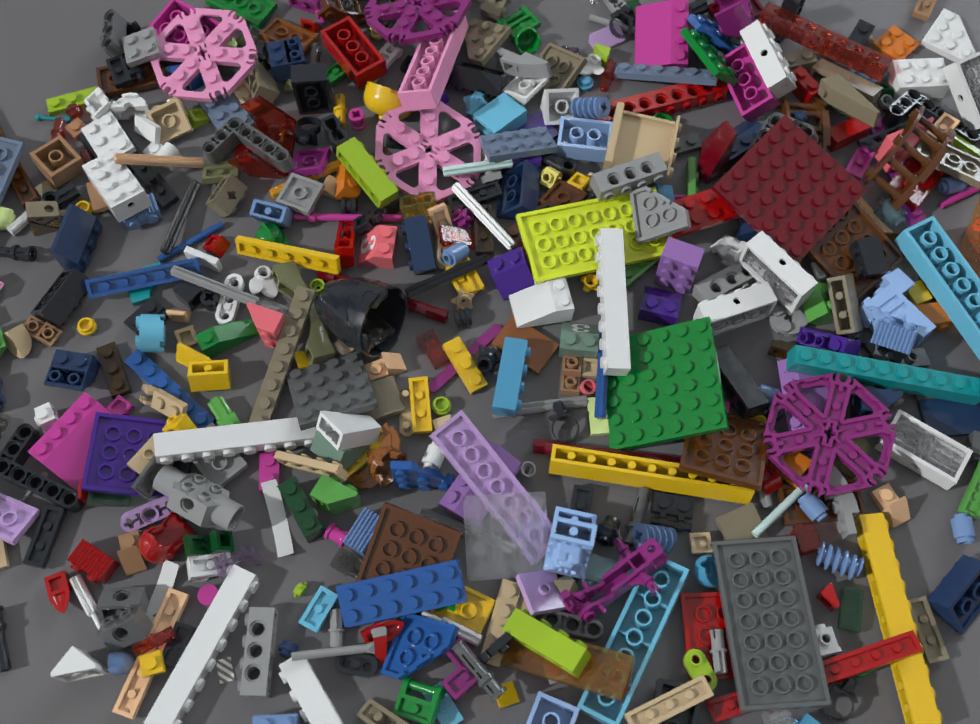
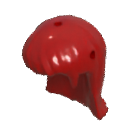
(164, 540)

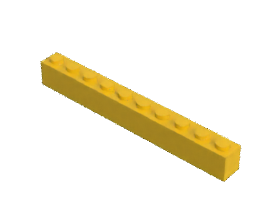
(641, 473)
(895, 617)

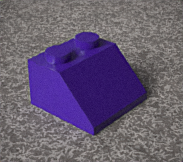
(511, 272)
(660, 306)

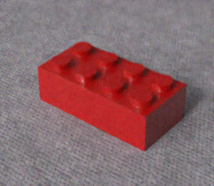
(354, 52)

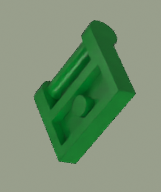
(527, 20)
(415, 708)

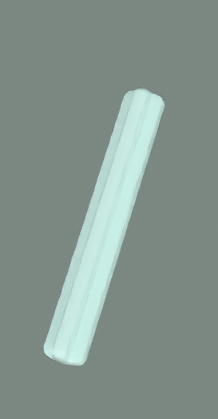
(476, 167)

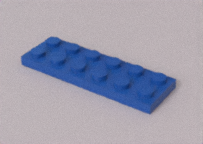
(401, 593)

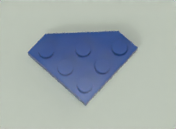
(712, 30)
(409, 475)
(417, 645)

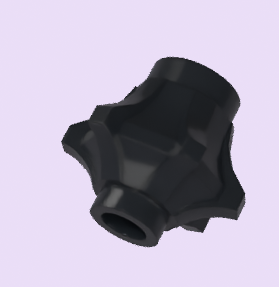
(486, 359)
(608, 531)

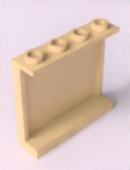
(641, 135)

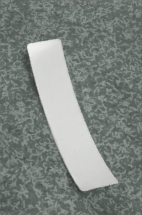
(278, 518)
(165, 581)

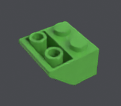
(818, 306)
(334, 496)

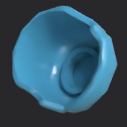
(705, 571)

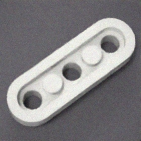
(229, 309)

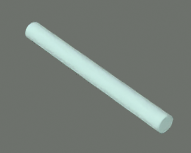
(777, 512)

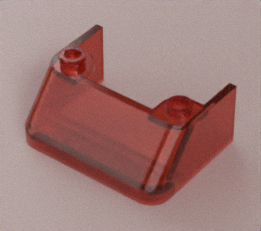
(273, 124)

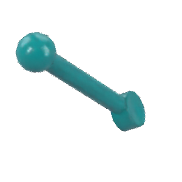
(38, 117)

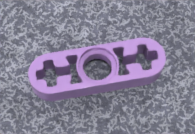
(133, 514)

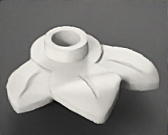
(593, 65)
(263, 284)

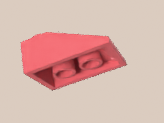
(901, 155)

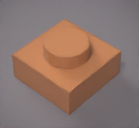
(74, 128)

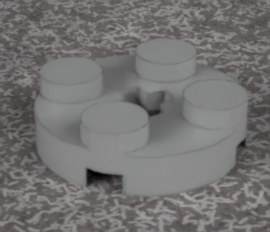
(784, 326)

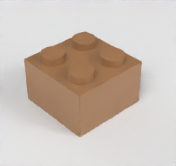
(57, 161)

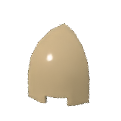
(18, 341)

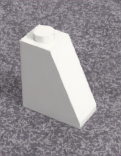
(348, 430)

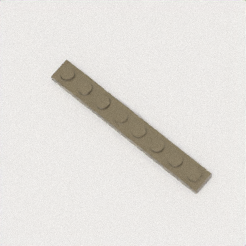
(283, 355)

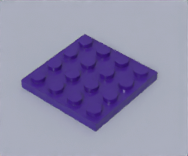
(111, 447)

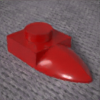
(58, 590)
(393, 628)

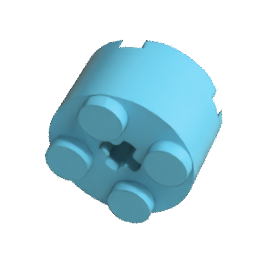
(151, 333)

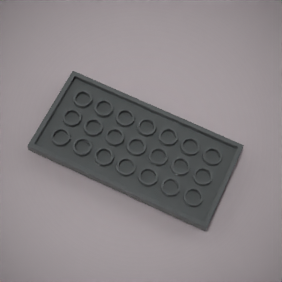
(769, 625)

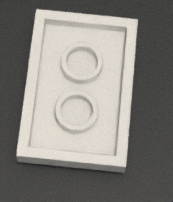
(106, 135)

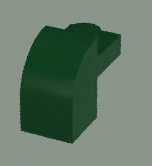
(213, 543)

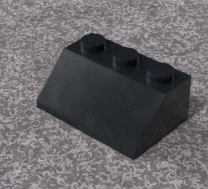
(479, 79)
(61, 297)

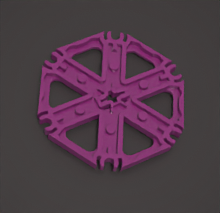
(410, 16)
(843, 446)

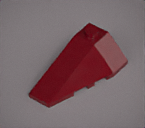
(716, 152)

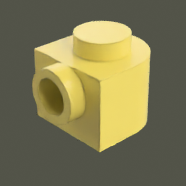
(549, 176)

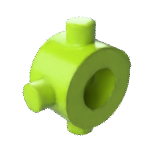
(300, 589)

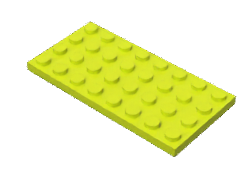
(563, 237)

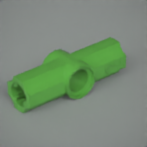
(222, 411)

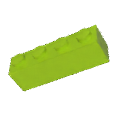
(367, 172)
(547, 643)

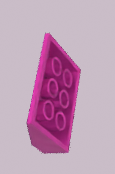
(179, 35)
(659, 35)
(67, 442)

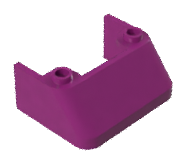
(734, 16)

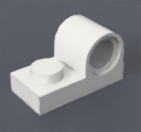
(165, 150)
(203, 567)

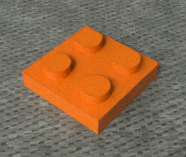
(895, 44)

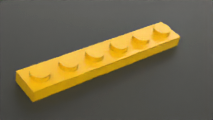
(284, 253)

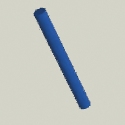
(193, 240)

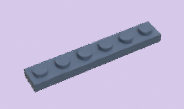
(665, 74)

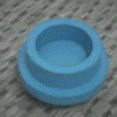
(585, 83)

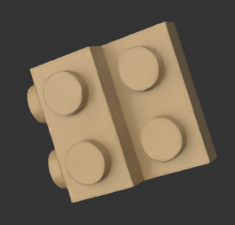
(171, 118)

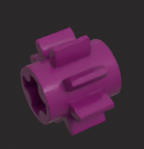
(462, 217)

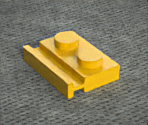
(468, 282)

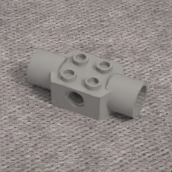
(198, 498)

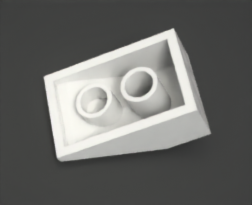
(542, 304)

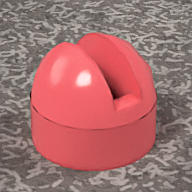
(589, 384)

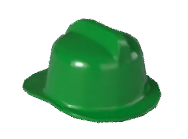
(272, 233)

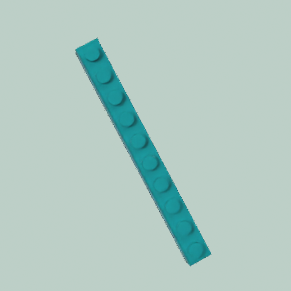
(884, 374)

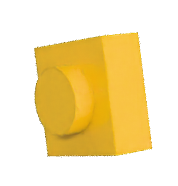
(152, 664)

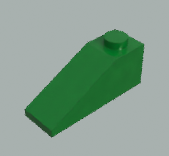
(226, 336)

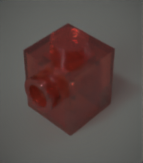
(806, 538)

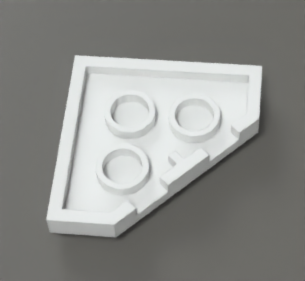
(948, 37)

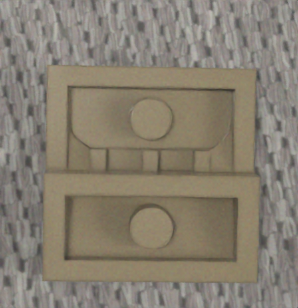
(387, 398)
(740, 523)

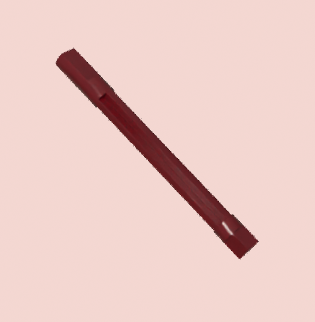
(413, 305)
(545, 447)

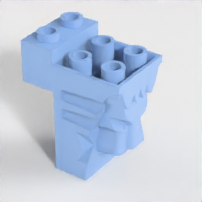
(891, 302)
(570, 542)

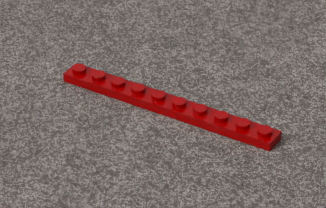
(836, 669)

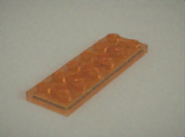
(604, 674)

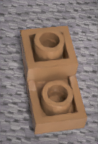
(97, 202)
(42, 331)
(571, 375)

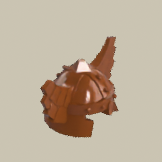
(379, 461)

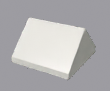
(524, 89)
(557, 104)
(78, 666)

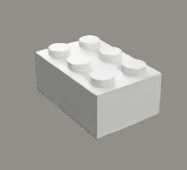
(920, 75)

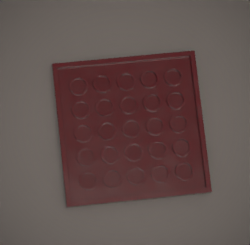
(789, 188)

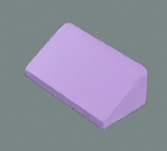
(605, 37)

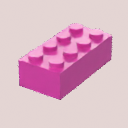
(750, 91)

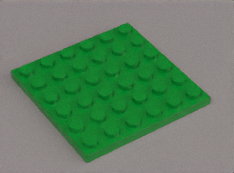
(669, 389)

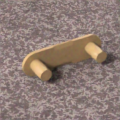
(405, 419)

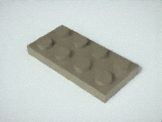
(957, 164)

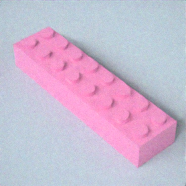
(431, 69)

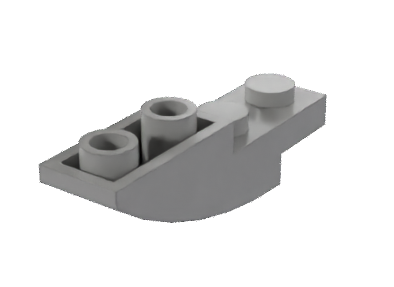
(523, 66)
(843, 506)

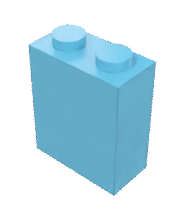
(500, 115)

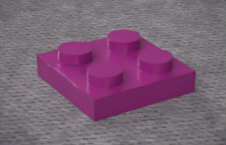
(311, 161)

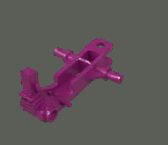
(616, 581)

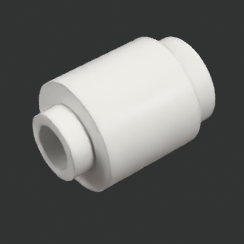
(433, 457)

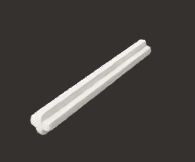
(483, 216)

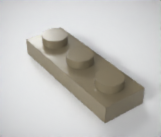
(928, 631)

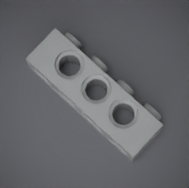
(635, 169)
(719, 282)
(262, 685)

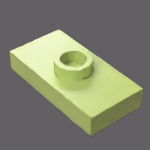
(598, 427)

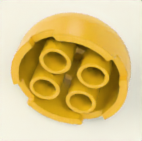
(382, 99)

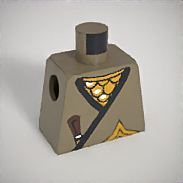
(44, 216)

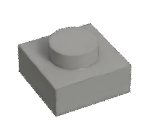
(491, 176)

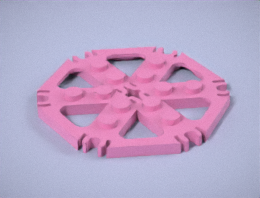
(214, 51)
(417, 144)

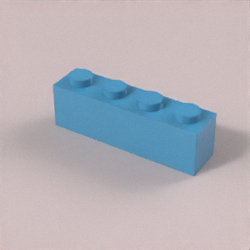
(509, 378)

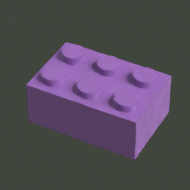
(678, 265)

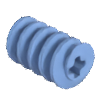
(590, 107)
(663, 535)
(839, 560)

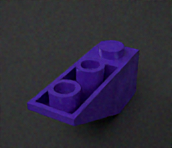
(827, 341)

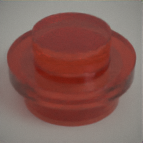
(74, 110)

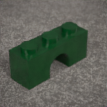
(301, 509)

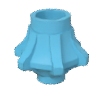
(474, 103)

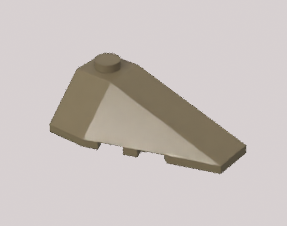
(848, 100)

